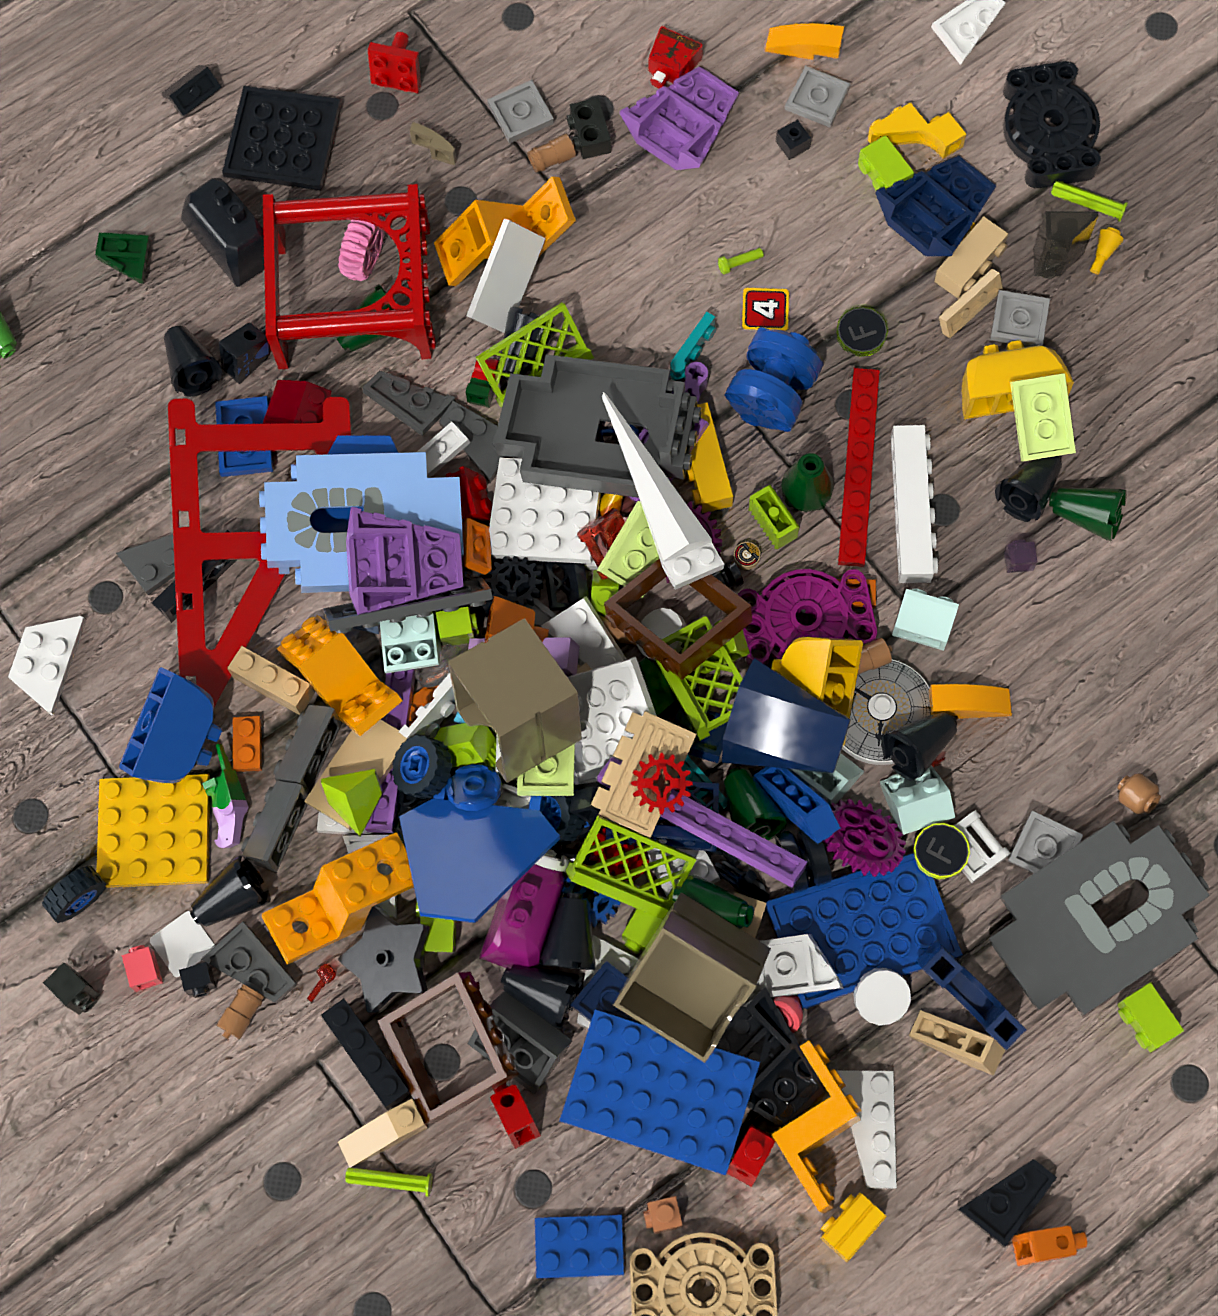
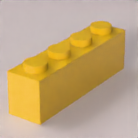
(708, 470)

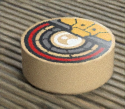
(746, 555)

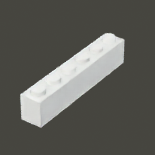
(912, 504)

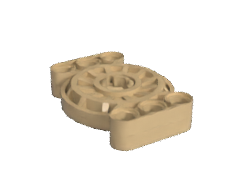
(731, 1280)

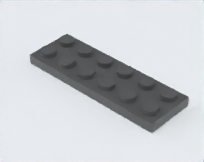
(344, 617)

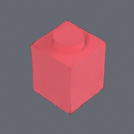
(141, 968)

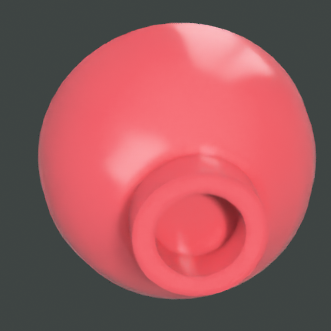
(791, 1010)

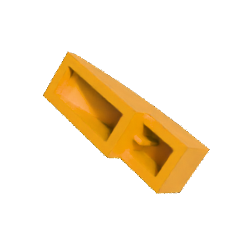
(805, 40)
(970, 700)

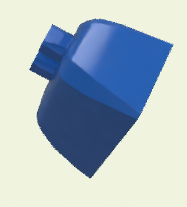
(171, 731)

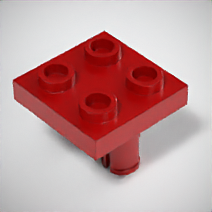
(395, 65)

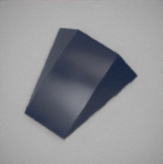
(936, 205)
(782, 725)

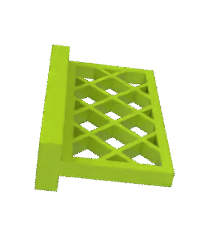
(578, 351)
(684, 692)
(615, 886)

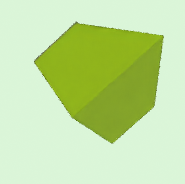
(353, 796)

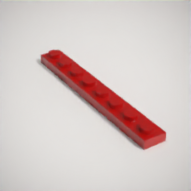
(858, 468)

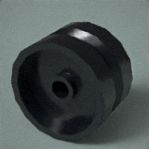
(808, 850)

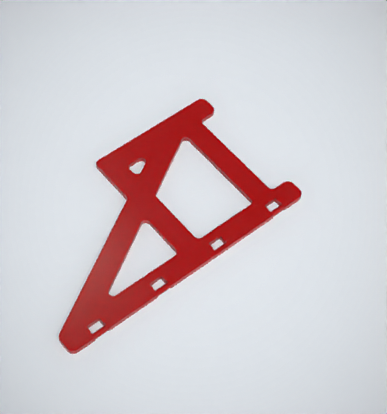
(195, 547)

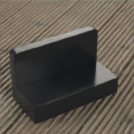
(192, 89)

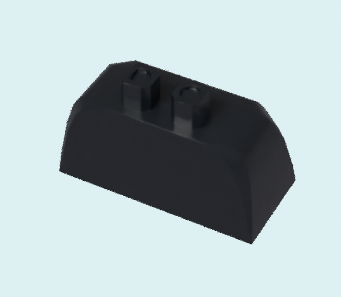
(225, 230)

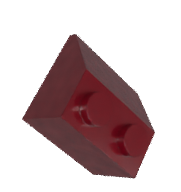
(296, 403)

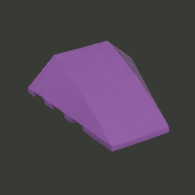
(681, 119)
(398, 561)

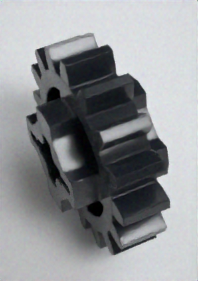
(525, 587)

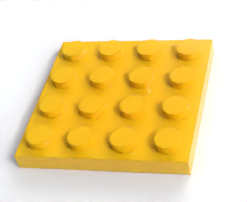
(153, 832)

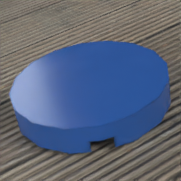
(474, 788)

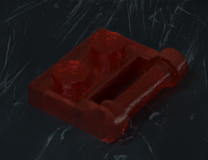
(608, 528)

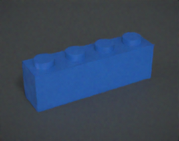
(799, 802)

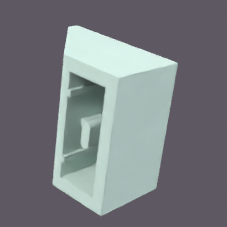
(925, 619)
(410, 643)
(831, 785)
(918, 801)

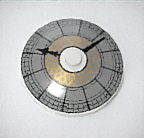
(881, 703)

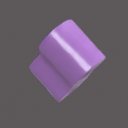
(694, 386)

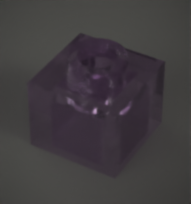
(1020, 556)

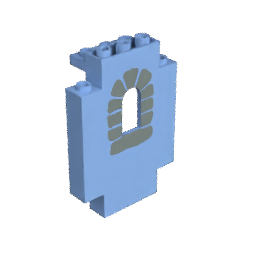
(376, 481)

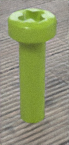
(726, 264)

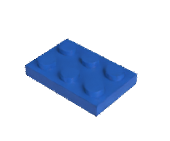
(243, 412)
(579, 1246)

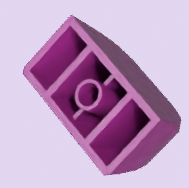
(524, 919)

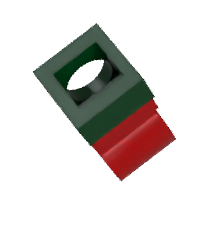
(480, 386)

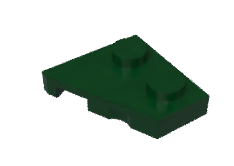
(124, 253)

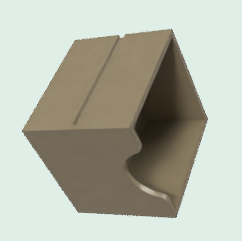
(519, 694)
(693, 977)

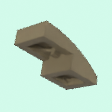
(438, 145)

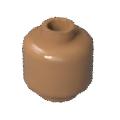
(1138, 793)

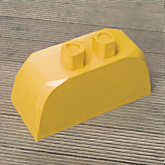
(988, 376)
(823, 668)

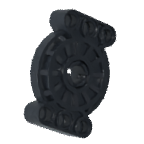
(1046, 146)

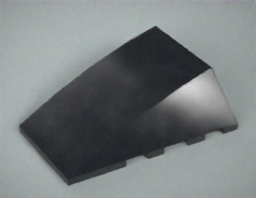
(785, 1078)

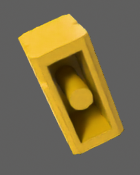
(853, 1226)

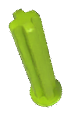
(1089, 200)
(390, 1180)

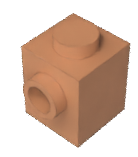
(663, 1215)

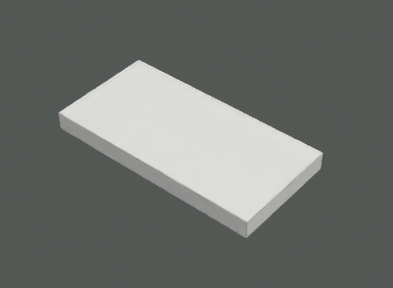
(505, 275)

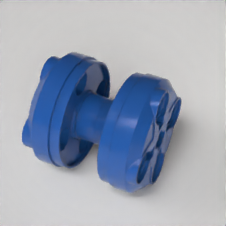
(781, 364)

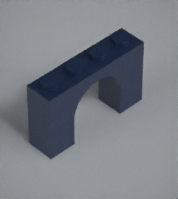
(971, 994)

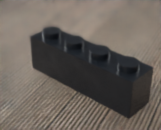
(366, 1054)

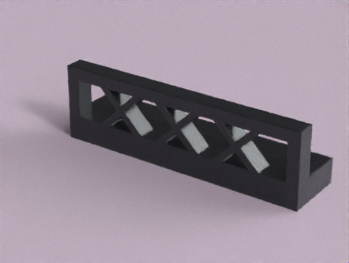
(211, 571)
(574, 587)

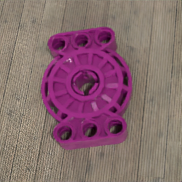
(821, 597)

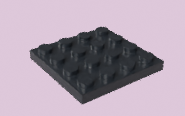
(281, 138)

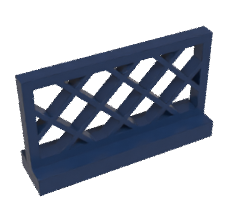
(675, 835)

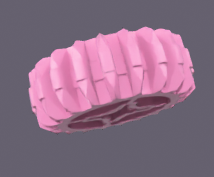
(360, 249)

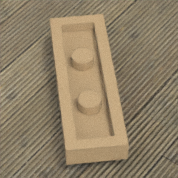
(970, 303)

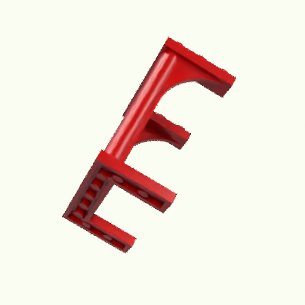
(403, 322)

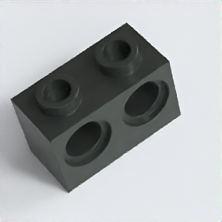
(593, 128)
(71, 989)

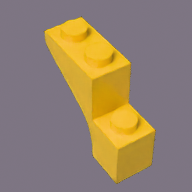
(909, 127)

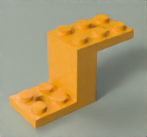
(476, 229)
(339, 674)
(340, 898)
(817, 1127)

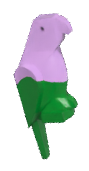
(227, 802)

